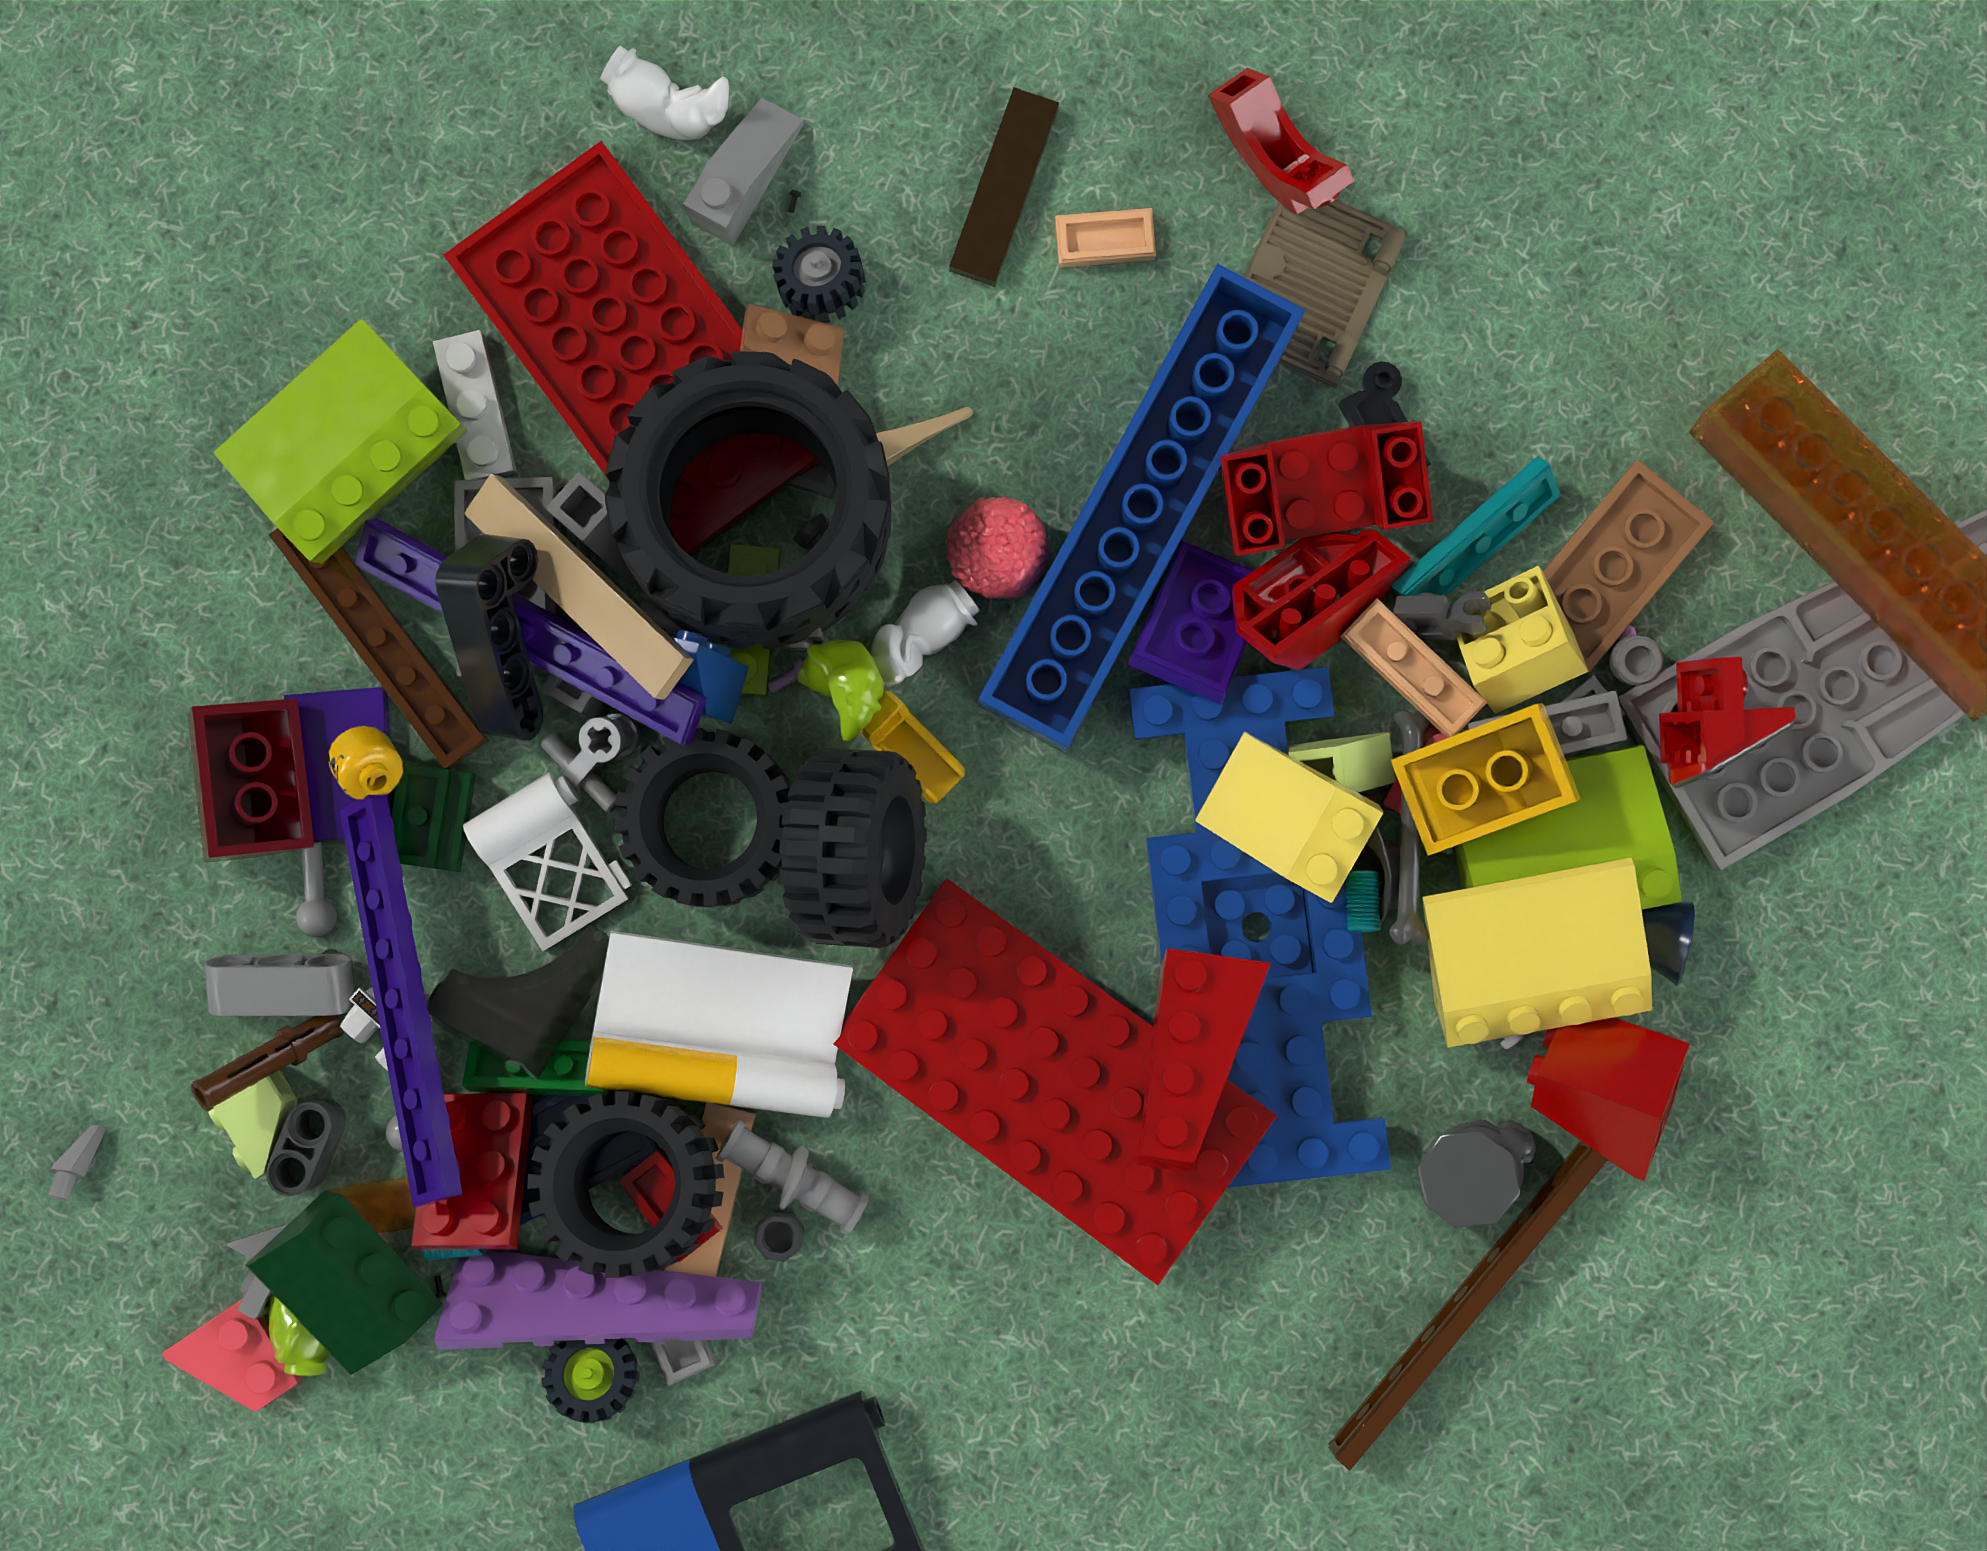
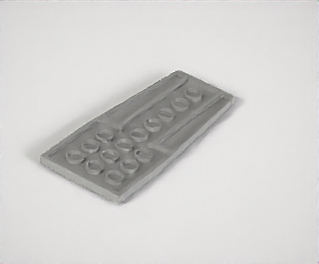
(1855, 707)

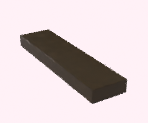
(1004, 187)

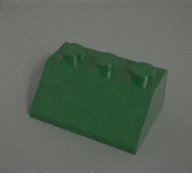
(344, 1282)

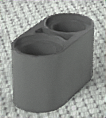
(301, 1143)

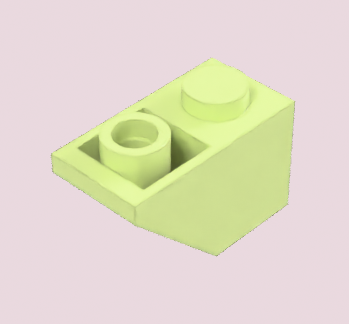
(1352, 761)
(255, 1121)

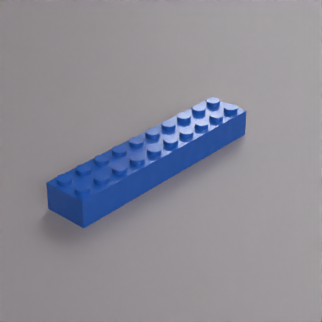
(1140, 508)

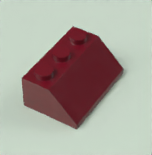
(250, 779)

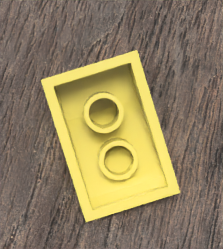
(1289, 816)

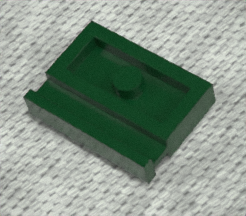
(431, 815)

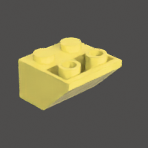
(1524, 644)

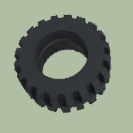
(853, 847)

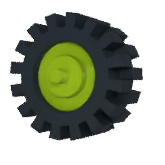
(590, 1379)

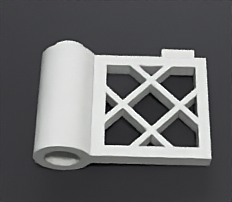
(527, 823)

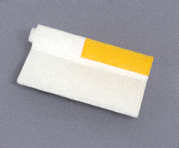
(719, 1025)

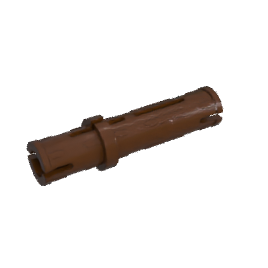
(287, 1048)

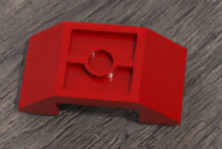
(1326, 484)

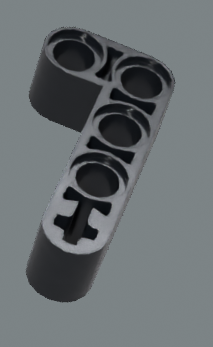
(486, 635)

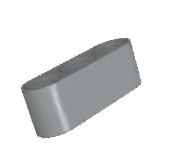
(279, 984)

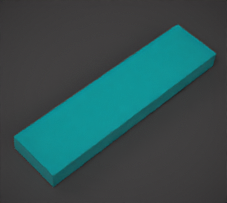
(1482, 533)

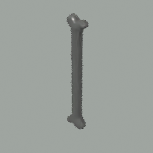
(1408, 921)

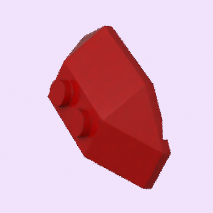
(1313, 593)

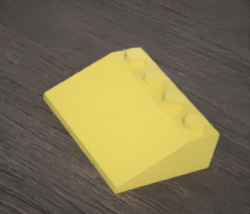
(1538, 953)

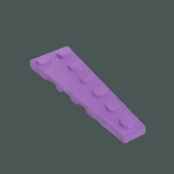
(546, 1301)

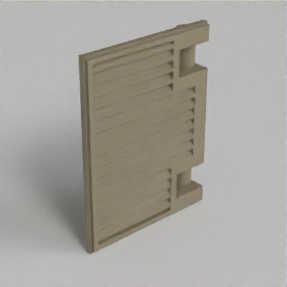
(1320, 267)

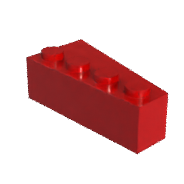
(1195, 1037)

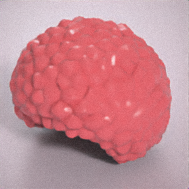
(997, 548)

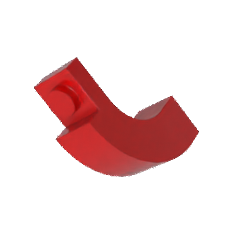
(1274, 147)

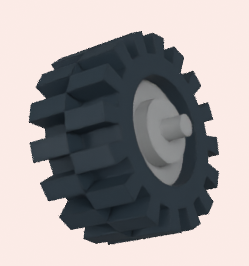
(819, 274)

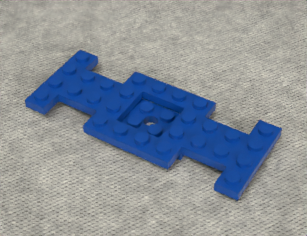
(1207, 890)

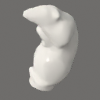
(650, 98)
(924, 628)

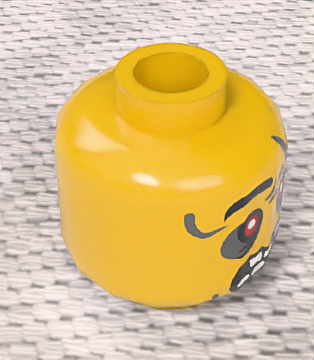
(365, 762)

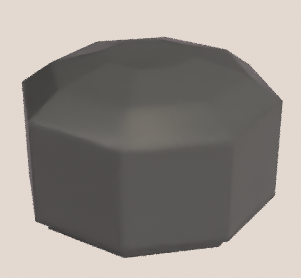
(779, 1235)

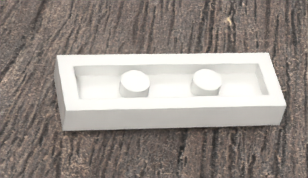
(476, 404)

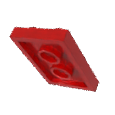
(491, 1151)

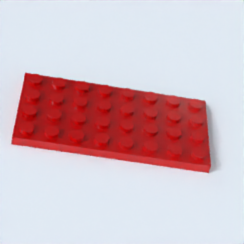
(605, 311)
(1040, 1078)

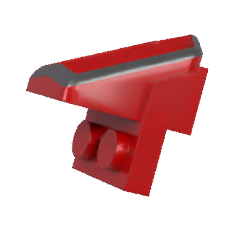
(1712, 720)

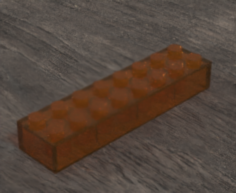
(1858, 521)

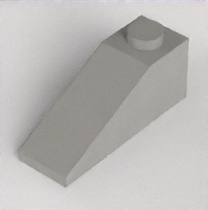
(741, 171)

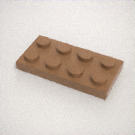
(1622, 557)

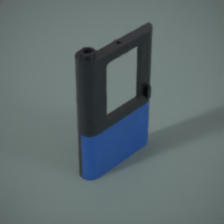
(691, 1500)

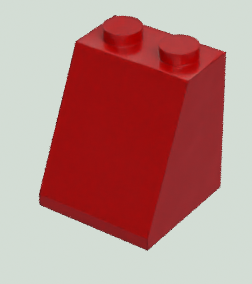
(1610, 1087)

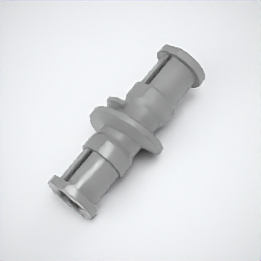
(793, 1177)

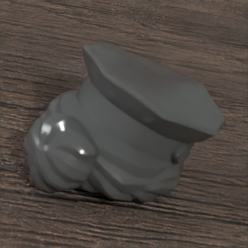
(1475, 1171)

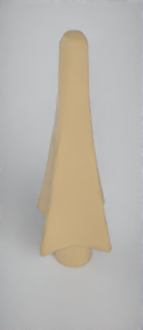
(905, 439)

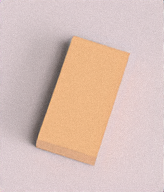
(1105, 237)

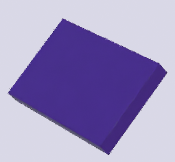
(1192, 625)
(322, 721)

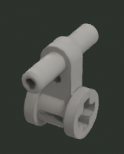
(600, 741)

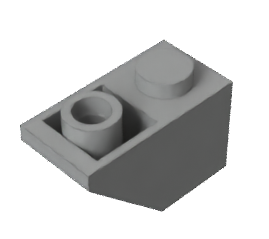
(584, 513)

